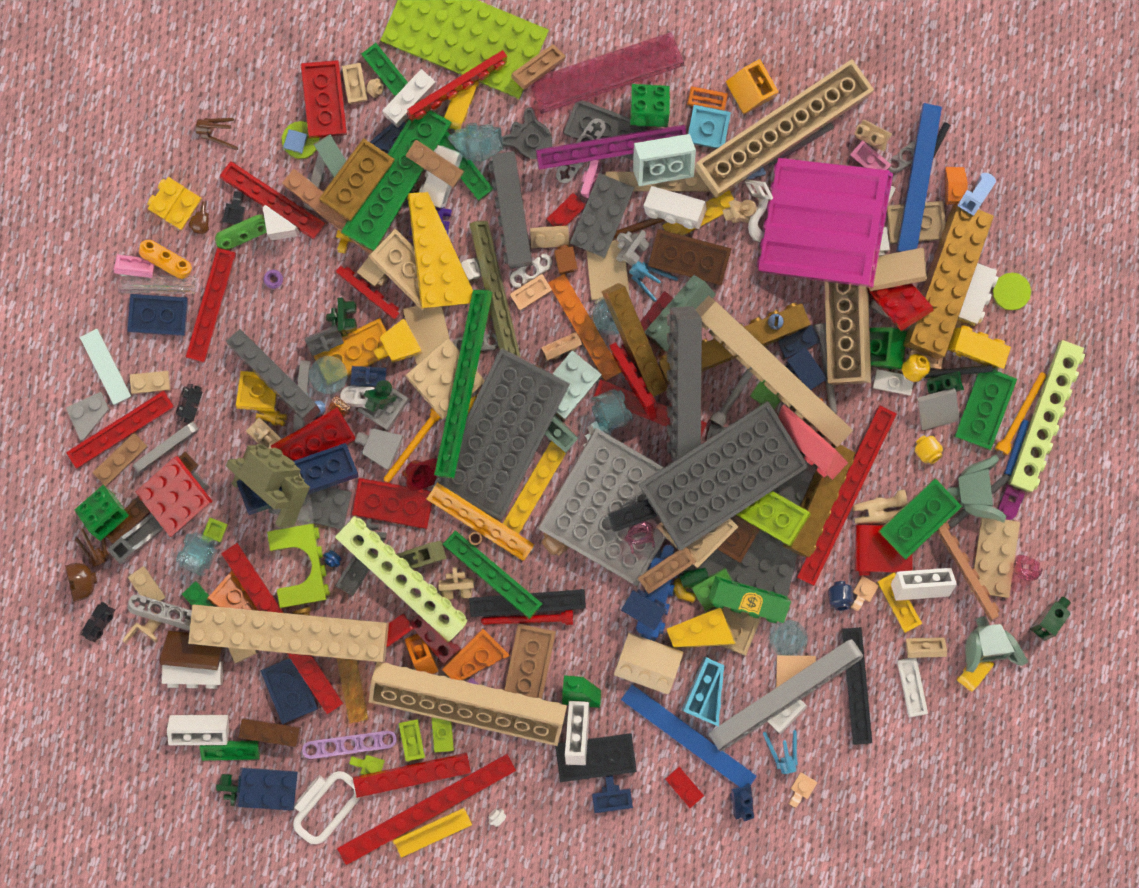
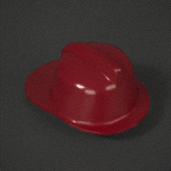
(420, 474)

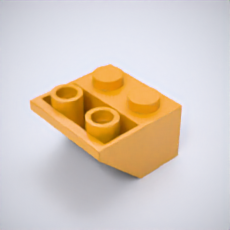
(752, 86)

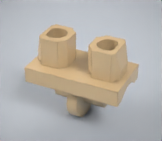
(872, 135)
(740, 211)
(262, 433)
(465, 585)

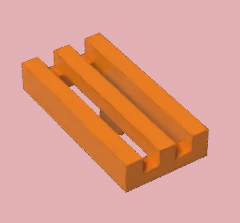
(710, 92)

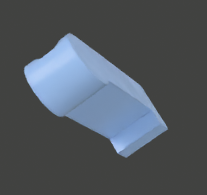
(972, 201)

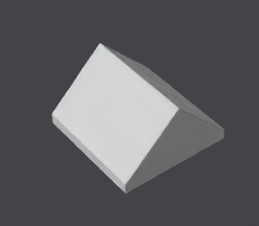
(277, 226)

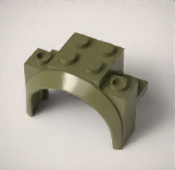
(264, 473)

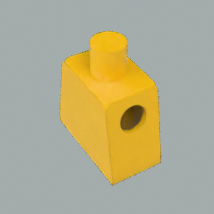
(398, 343)

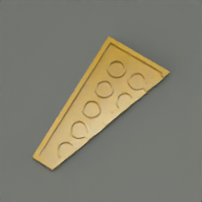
(437, 265)

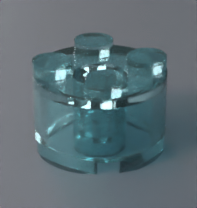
(600, 320)
(611, 410)
(197, 553)

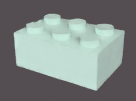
(664, 160)
(582, 379)

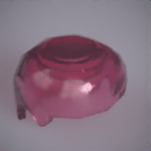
(1030, 574)

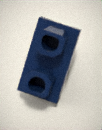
(367, 376)
(742, 802)

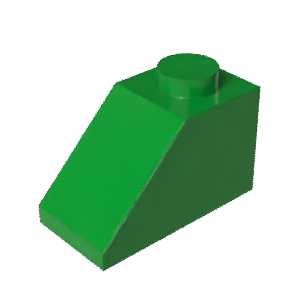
(581, 690)

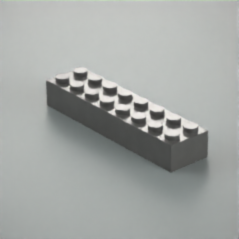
(684, 379)

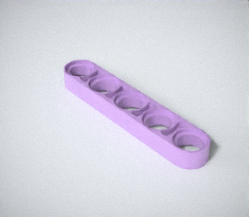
(340, 748)

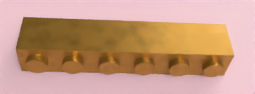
(634, 338)
(819, 501)

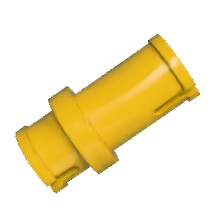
(273, 417)

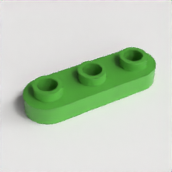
(233, 233)

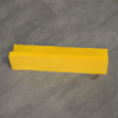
(432, 832)

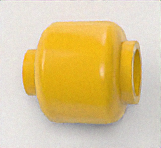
(915, 367)
(928, 449)

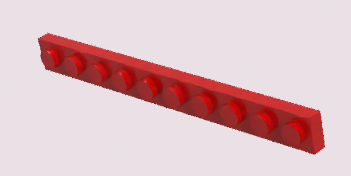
(848, 493)
(265, 601)
(426, 809)

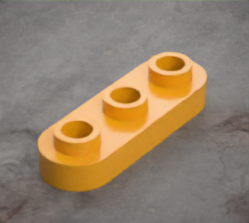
(154, 253)

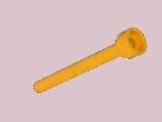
(413, 444)
(1005, 444)

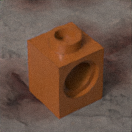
(565, 259)

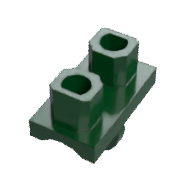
(344, 325)
(945, 382)
(380, 396)
(225, 784)

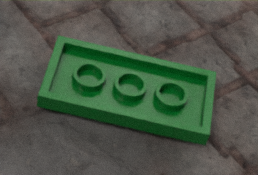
(985, 408)
(920, 518)

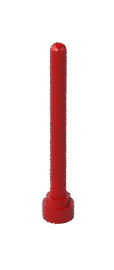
(565, 617)

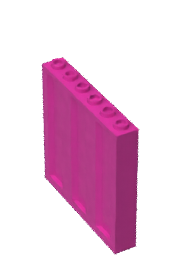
(825, 222)

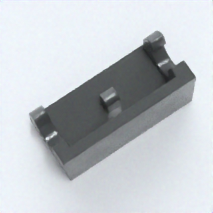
(352, 576)

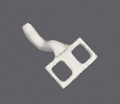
(754, 231)

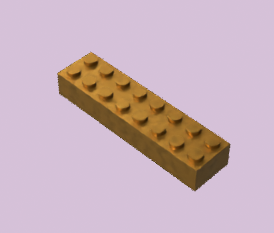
(949, 280)
(715, 354)

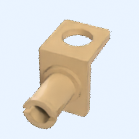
(148, 630)

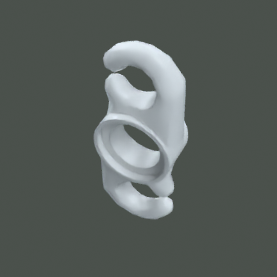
(536, 263)

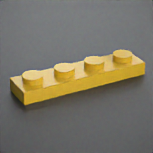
(714, 210)

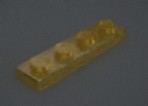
(352, 690)

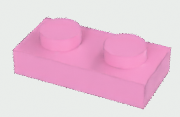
(869, 158)

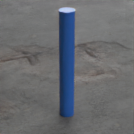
(1016, 447)

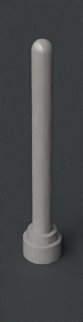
(820, 329)
(720, 416)

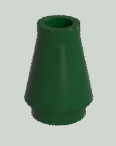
(693, 577)

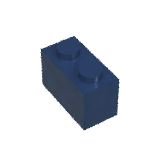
(806, 369)
(644, 609)

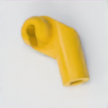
(681, 593)

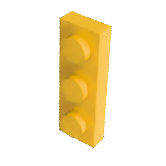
(902, 609)

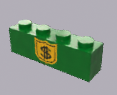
(749, 599)

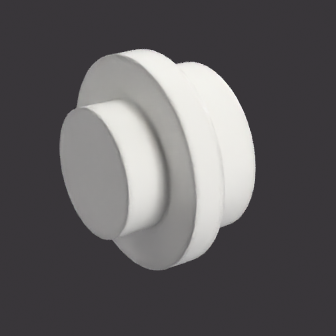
(496, 817)

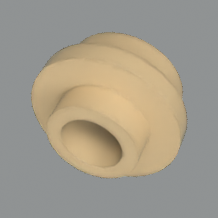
(375, 87)

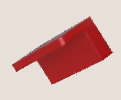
(398, 629)

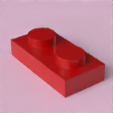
(566, 211)
(684, 787)

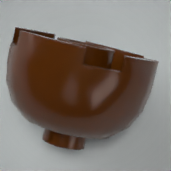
(80, 581)

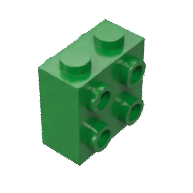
(649, 105)
(101, 512)

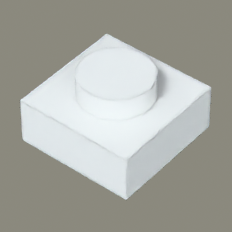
(471, 268)

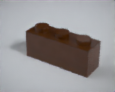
(270, 732)

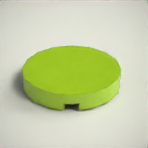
(309, 149)
(1012, 291)

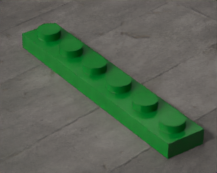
(492, 574)

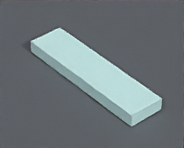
(105, 367)

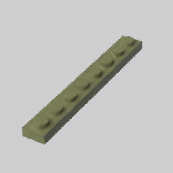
(493, 282)

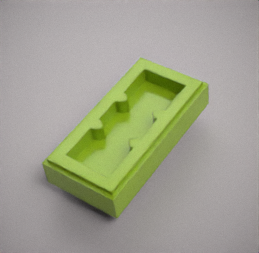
(442, 735)

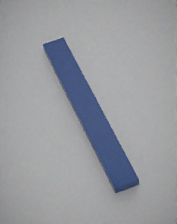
(919, 177)
(688, 737)

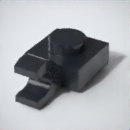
(234, 212)

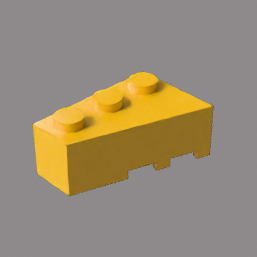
(979, 347)
(702, 631)

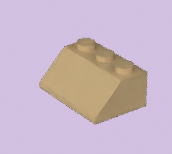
(648, 663)

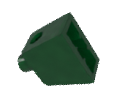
(1049, 620)

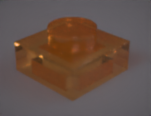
(342, 406)

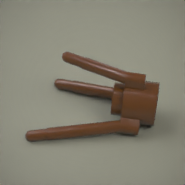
(206, 127)
(95, 556)

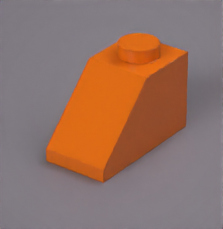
(955, 184)
(421, 654)

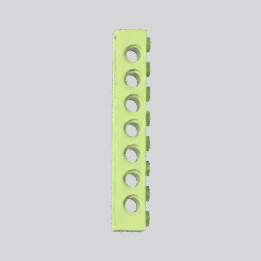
(1064, 351)
(403, 589)

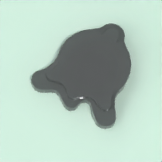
(528, 136)

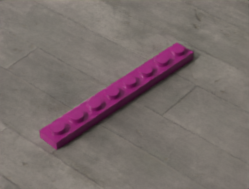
(601, 148)

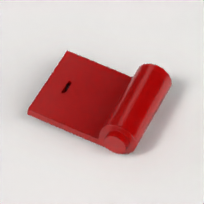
(876, 554)

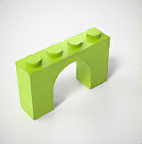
(313, 588)

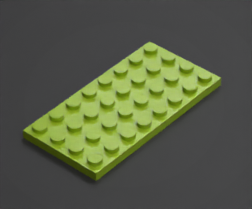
(463, 36)

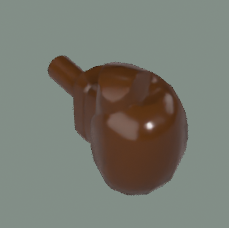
(200, 220)

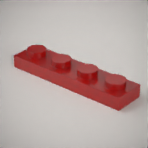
(375, 297)

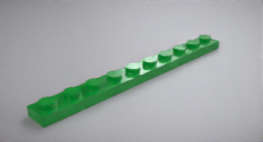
(395, 83)
(463, 383)

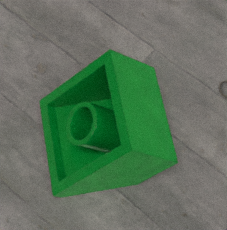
(887, 347)

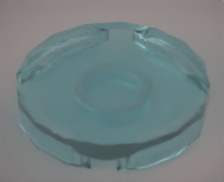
(328, 375)
(788, 638)

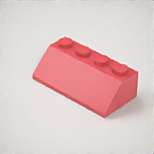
(812, 445)

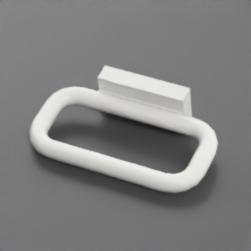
(312, 796)

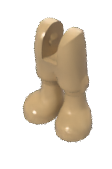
(876, 508)

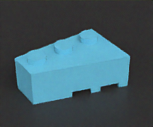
(705, 692)

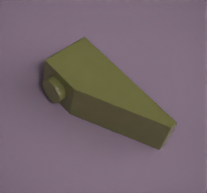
(422, 555)

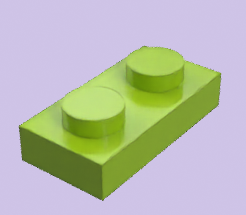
(411, 740)

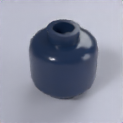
(841, 596)

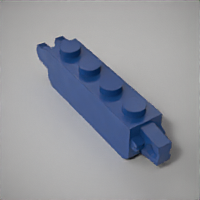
(662, 594)

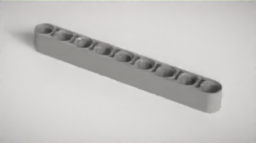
(786, 695)

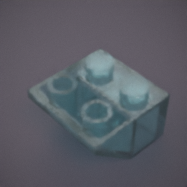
(477, 141)

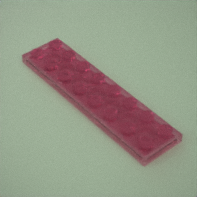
(607, 72)

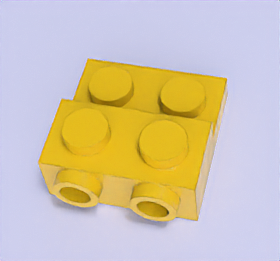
(173, 203)

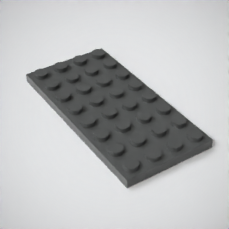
(504, 432)
(723, 475)

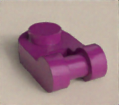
(1010, 508)

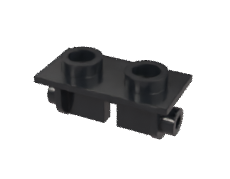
(189, 396)
(94, 629)

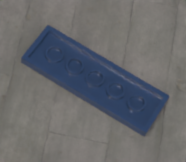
(317, 471)

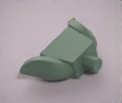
(975, 490)
(991, 644)

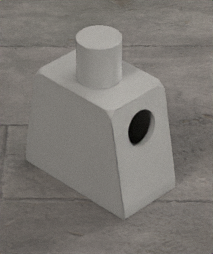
(380, 446)

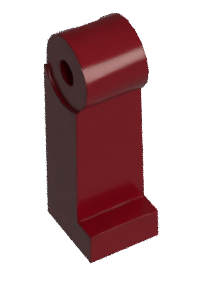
(438, 644)

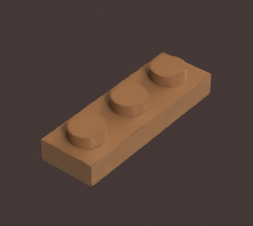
(538, 66)
(434, 163)
(120, 459)
(667, 569)

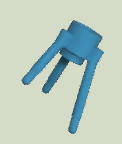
(641, 270)
(787, 763)

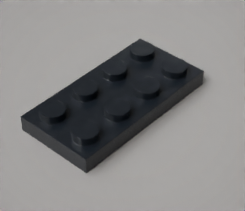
(604, 758)

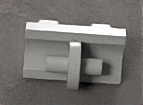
(628, 244)

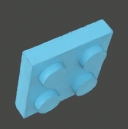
(708, 126)

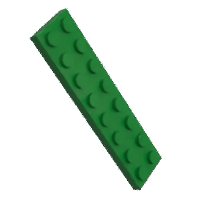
(390, 194)

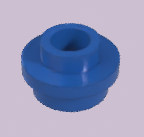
(332, 559)

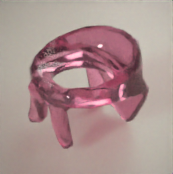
(645, 527)

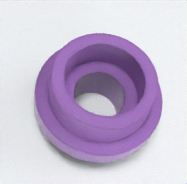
(269, 274)

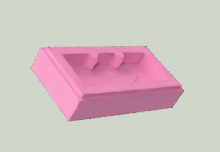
(590, 177)
(133, 266)

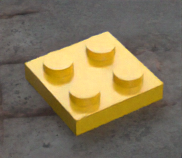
(254, 393)

